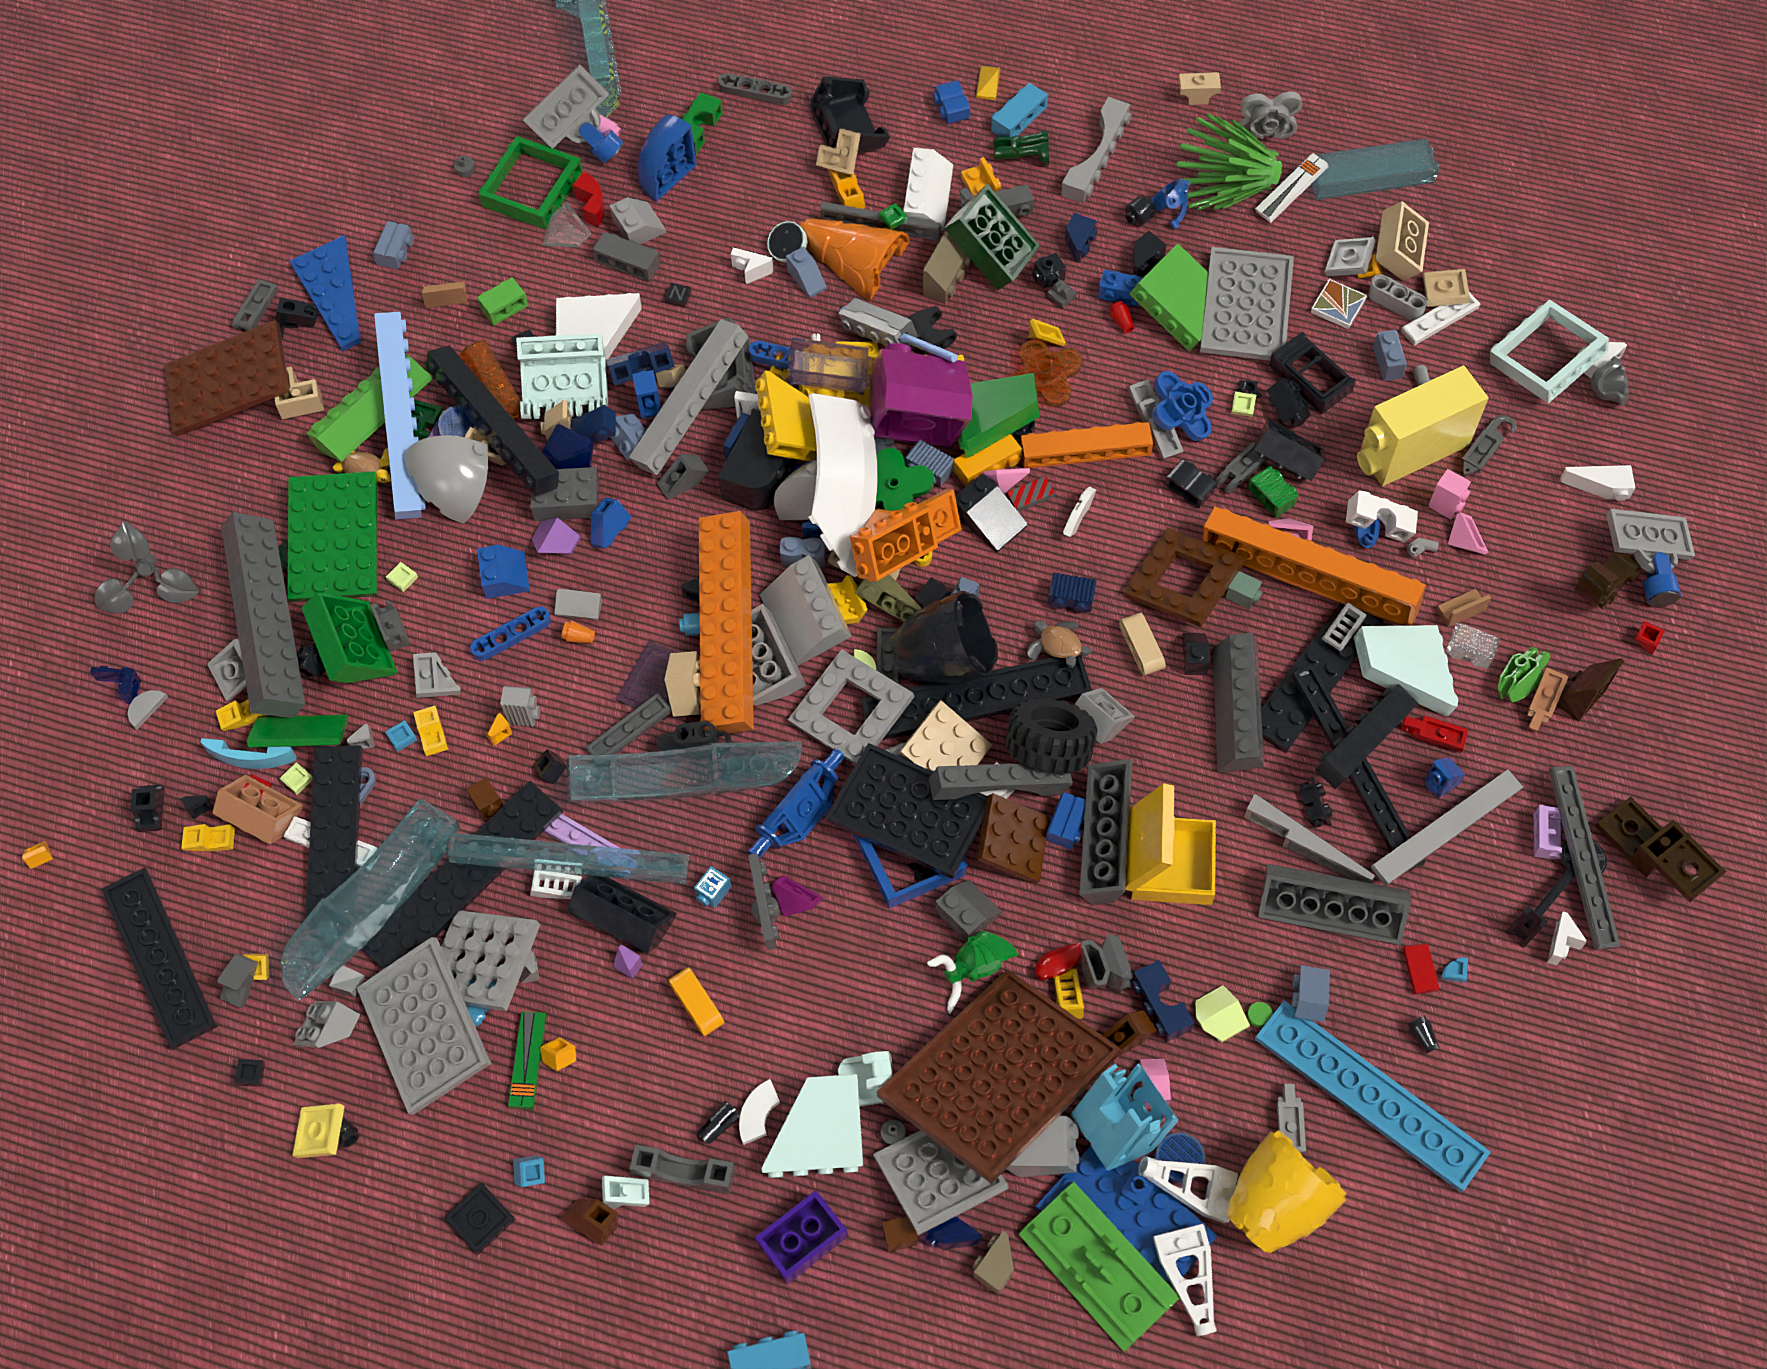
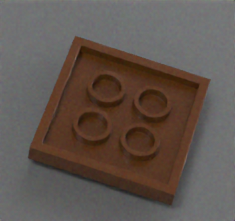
(1013, 838)

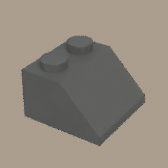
(966, 909)

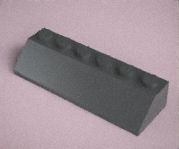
(1237, 703)
(1106, 831)
(1334, 904)

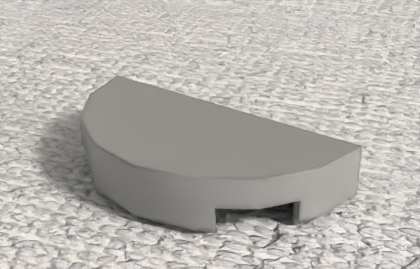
(144, 706)

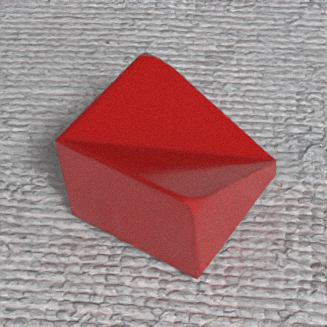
(1649, 636)

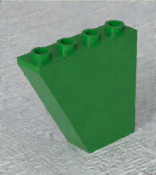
(999, 410)

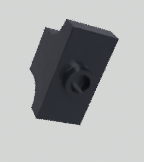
(148, 807)

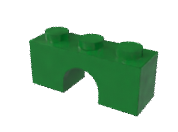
(703, 111)

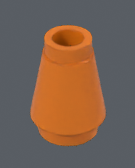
(577, 633)

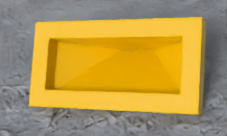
(988, 83)
(1045, 333)

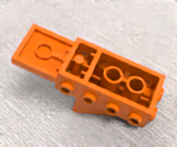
(903, 535)

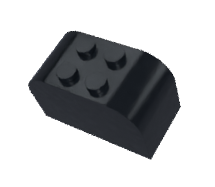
(750, 472)

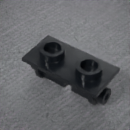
(1314, 794)

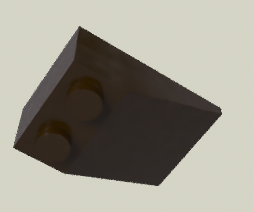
(1588, 687)

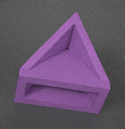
(555, 537)

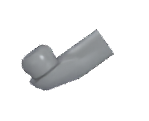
(1421, 375)
(1420, 545)

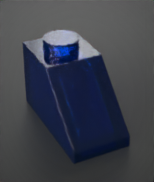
(952, 1234)

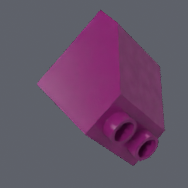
(919, 397)

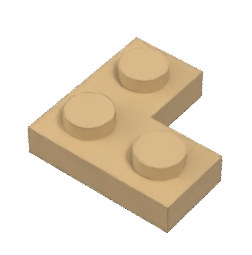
(843, 156)

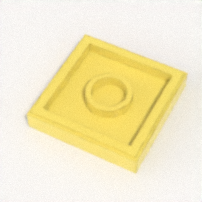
(318, 1131)

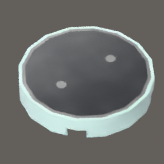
(786, 239)

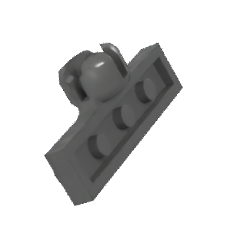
(764, 908)

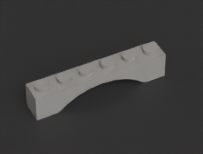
(1081, 178)

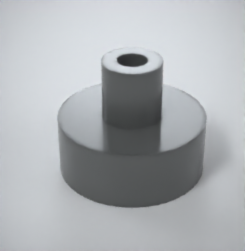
(464, 166)
(890, 1137)

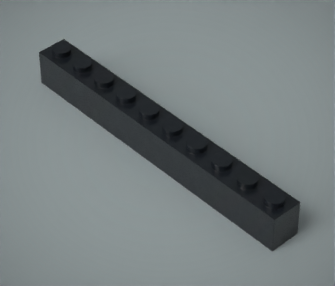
(492, 420)

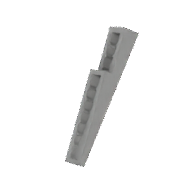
(1304, 841)

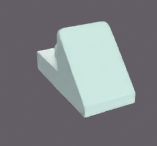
(625, 1191)

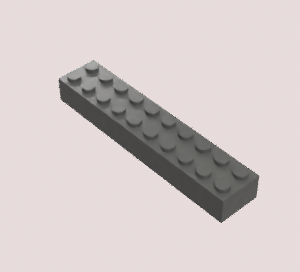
(262, 616)

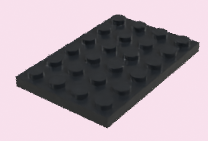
(894, 808)

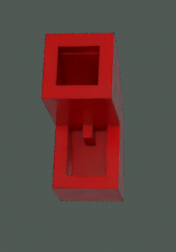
(589, 191)

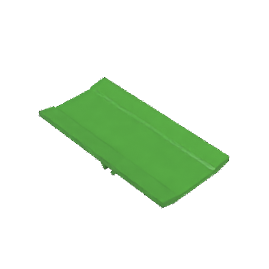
(1099, 1266)

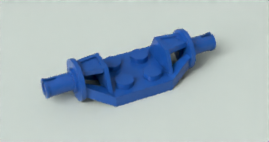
(801, 806)

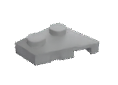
(432, 677)

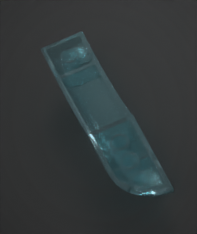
(680, 772)
(366, 899)

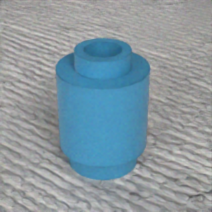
(690, 624)

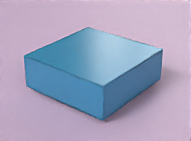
(401, 736)

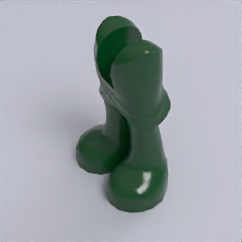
(1009, 147)

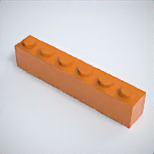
(1086, 445)

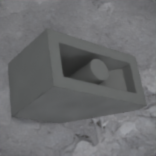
(682, 475)

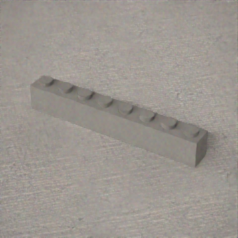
(689, 397)

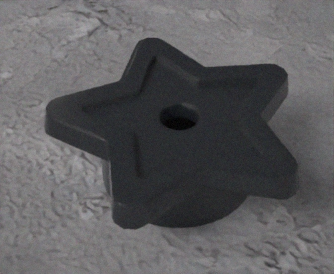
(1249, 385)
(919, 873)

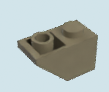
(997, 1265)

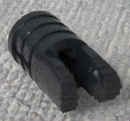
(717, 1123)

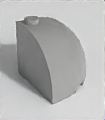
(449, 473)
(796, 493)

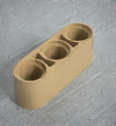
(1142, 644)

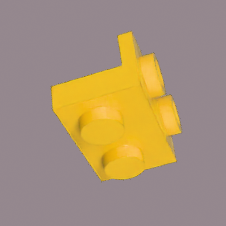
(849, 603)

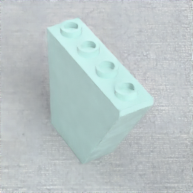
(1408, 658)
(820, 1130)

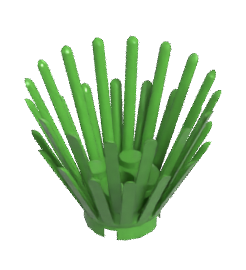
(1252, 166)

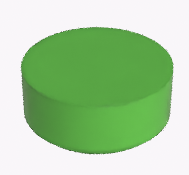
(1259, 1014)

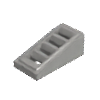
(1354, 613)

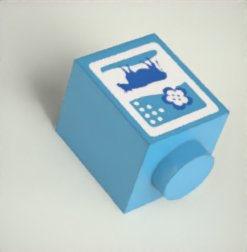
(712, 888)

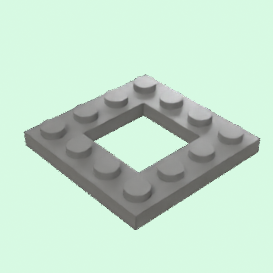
(846, 669)

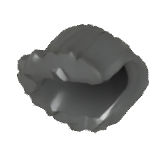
(1611, 382)

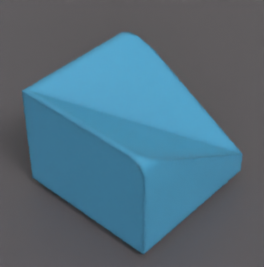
(529, 1171)

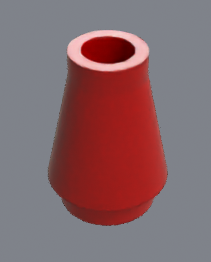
(1121, 315)

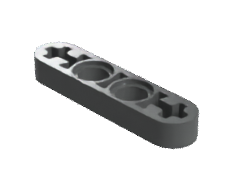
(754, 91)

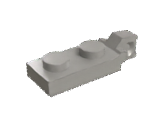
(1291, 1117)

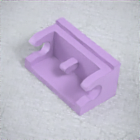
(1547, 832)

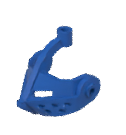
(1172, 196)

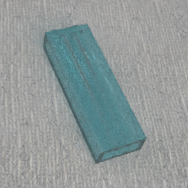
(1376, 169)

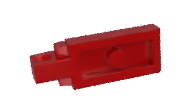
(1436, 732)

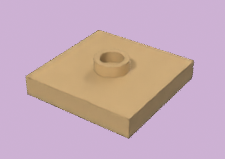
(1446, 287)

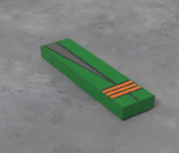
(527, 1060)

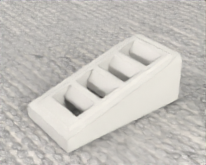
(546, 892)

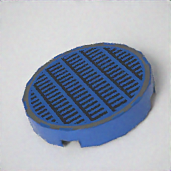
(453, 422)
(1180, 1148)

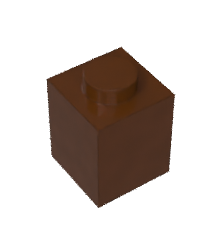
(485, 798)
(899, 1234)

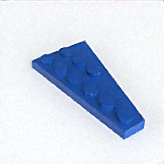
(329, 284)

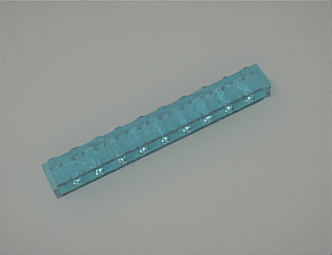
(568, 858)

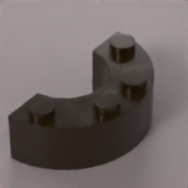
(1603, 582)

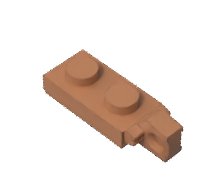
(1546, 698)

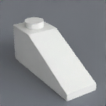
(1602, 481)

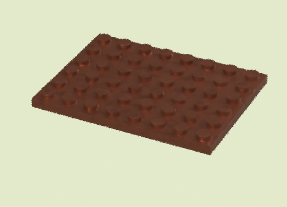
(998, 1075)

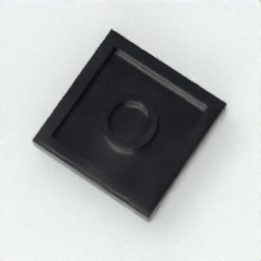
(479, 1218)

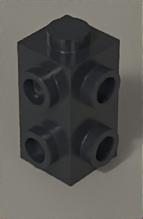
(1289, 403)

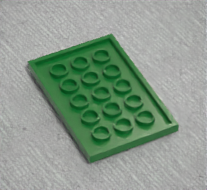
(333, 535)

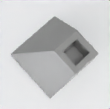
(325, 1024)

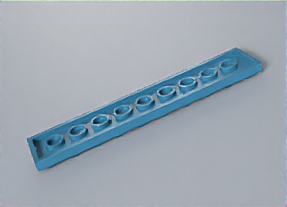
(1373, 1097)

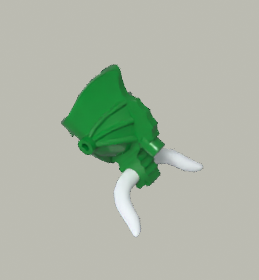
(974, 960)

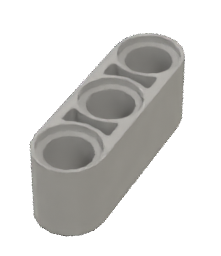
(1397, 297)

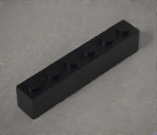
(1366, 736)

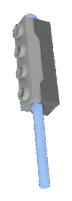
(885, 327)

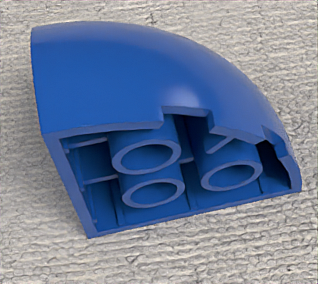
(665, 156)

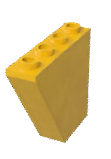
(786, 419)

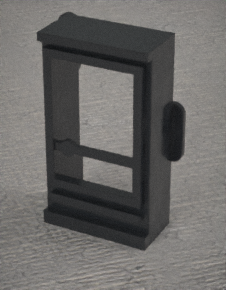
(1295, 349)

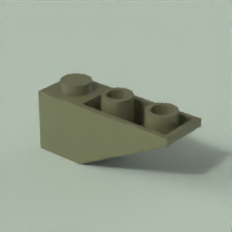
(888, 596)

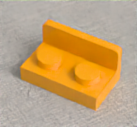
(979, 176)

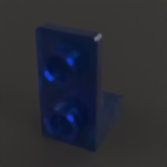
(126, 677)

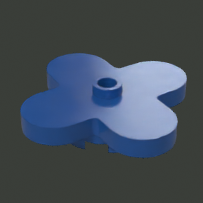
(1182, 406)

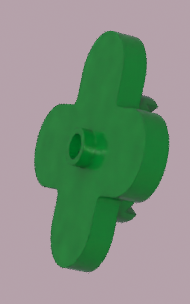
(909, 481)

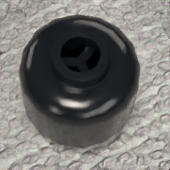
(1140, 211)

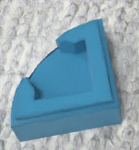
(1456, 970)

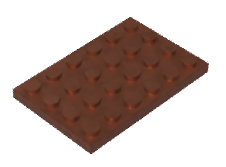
(226, 378)

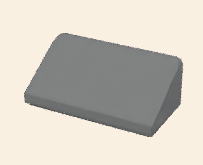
(578, 604)

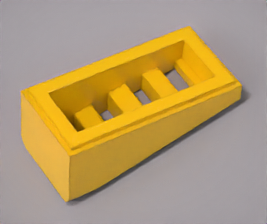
(1075, 1006)

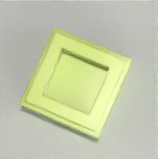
(1243, 404)
(401, 577)
(296, 778)

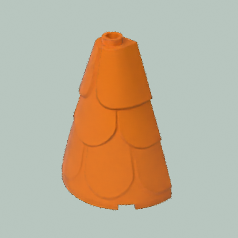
(854, 251)

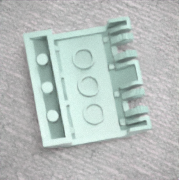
(562, 370)

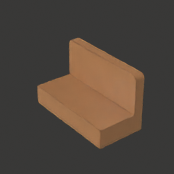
(444, 294)
(1463, 607)

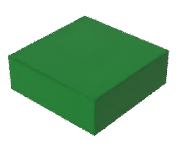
(893, 216)

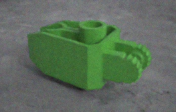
(1522, 674)

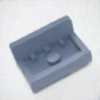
(628, 434)

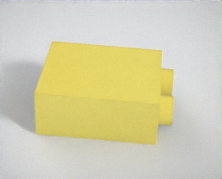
(1422, 426)

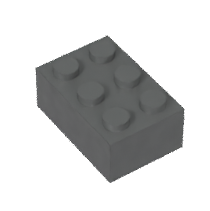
(574, 499)

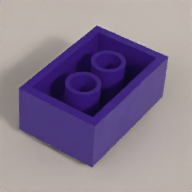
(801, 1237)

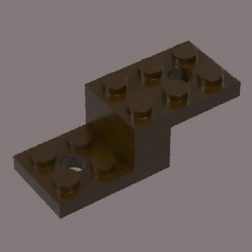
(1660, 849)

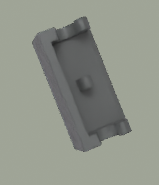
(391, 626)

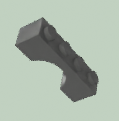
(700, 1174)

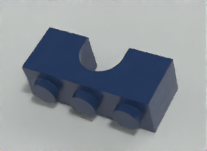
(646, 359)
(1169, 1020)

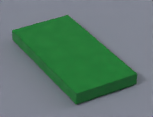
(298, 731)

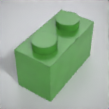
(502, 301)

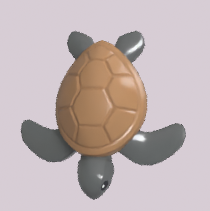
(1058, 642)

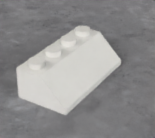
(928, 186)

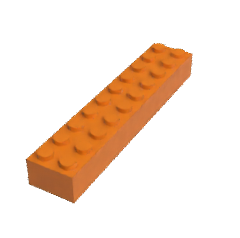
(1316, 567)
(725, 622)

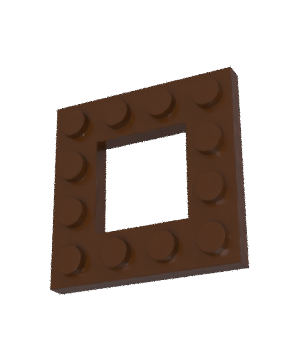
(1195, 610)

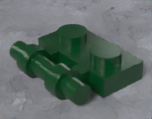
(426, 415)

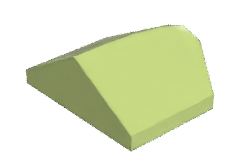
(1220, 1014)

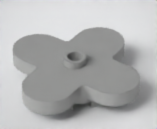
(1270, 116)

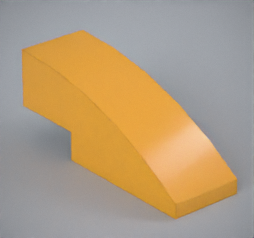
(847, 189)

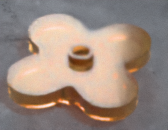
(1050, 370)

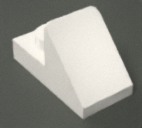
(754, 264)
(1565, 936)

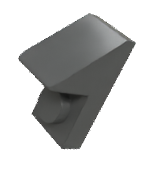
(237, 980)

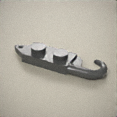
(1485, 446)

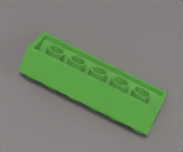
(359, 414)

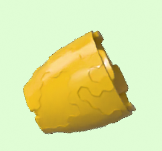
(1282, 1195)

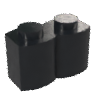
(1190, 483)

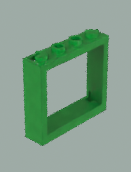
(554, 200)

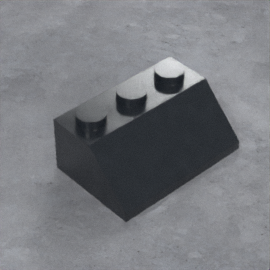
(1289, 450)

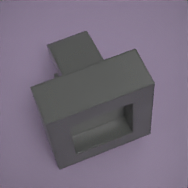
(1061, 294)

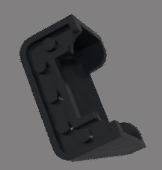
(840, 105)

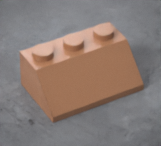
(262, 818)

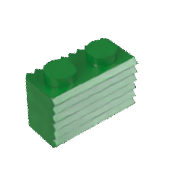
(1273, 491)

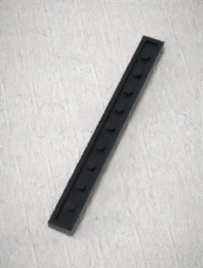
(1363, 777)

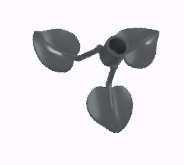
(131, 544)

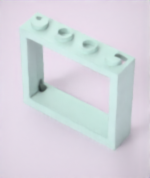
(1549, 390)

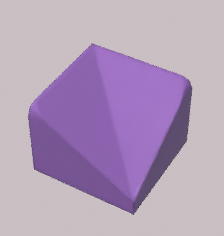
(627, 961)

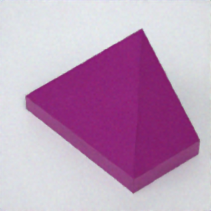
(794, 897)

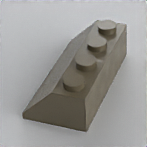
(944, 269)

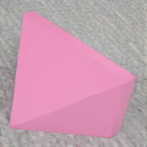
(1006, 478)
(1293, 526)
(1466, 535)

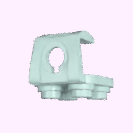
(872, 1073)

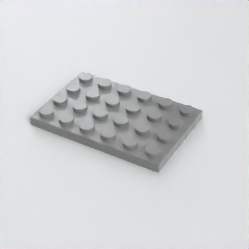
(1246, 303)
(423, 1026)

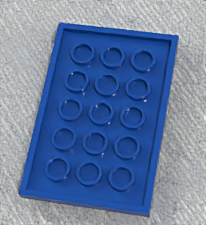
(1136, 1222)

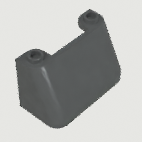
(736, 378)

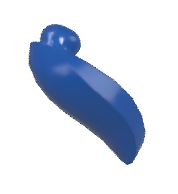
(1368, 536)

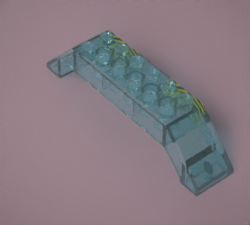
(597, 47)

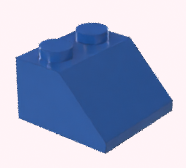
(502, 571)

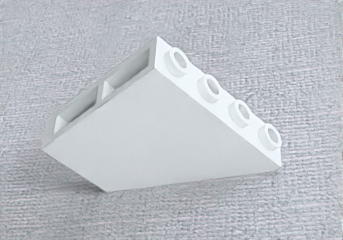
(598, 314)

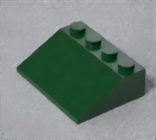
(992, 237)

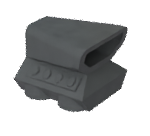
(1105, 965)

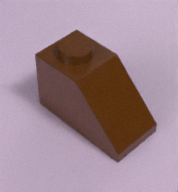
(1130, 1031)

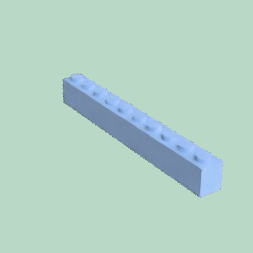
(398, 411)

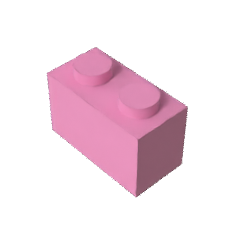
(1450, 494)

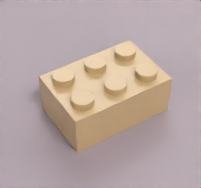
(1402, 241)

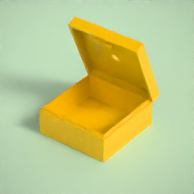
(1169, 855)

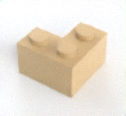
(301, 400)
(683, 683)

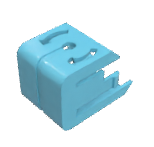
(1118, 1125)

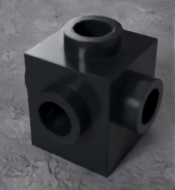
(1049, 270)
(310, 662)

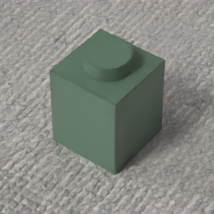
(1244, 590)

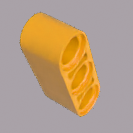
(696, 1001)

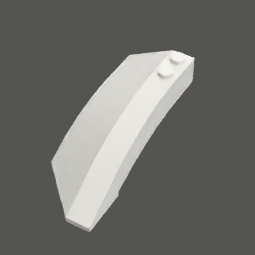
(844, 473)

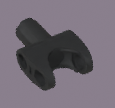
(923, 322)
(690, 735)

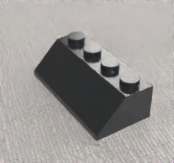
(621, 912)

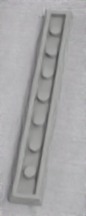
(1446, 827)

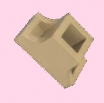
(1199, 87)

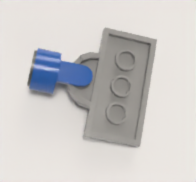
(573, 113)
(1657, 546)

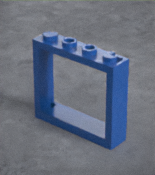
(895, 898)

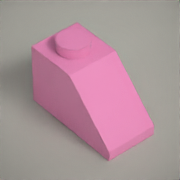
(1158, 1073)

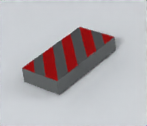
(1031, 494)

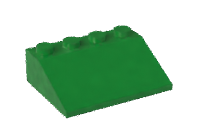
(348, 638)

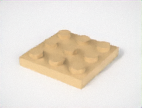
(944, 741)

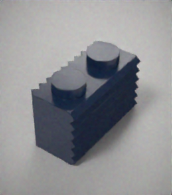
(596, 424)
(1071, 592)

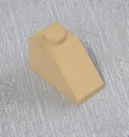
(557, 414)

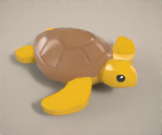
(366, 462)

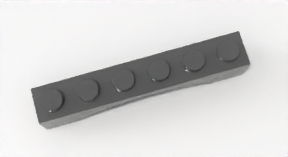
(963, 780)

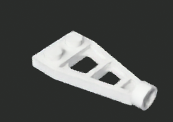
(1219, 1189)
(1184, 1243)

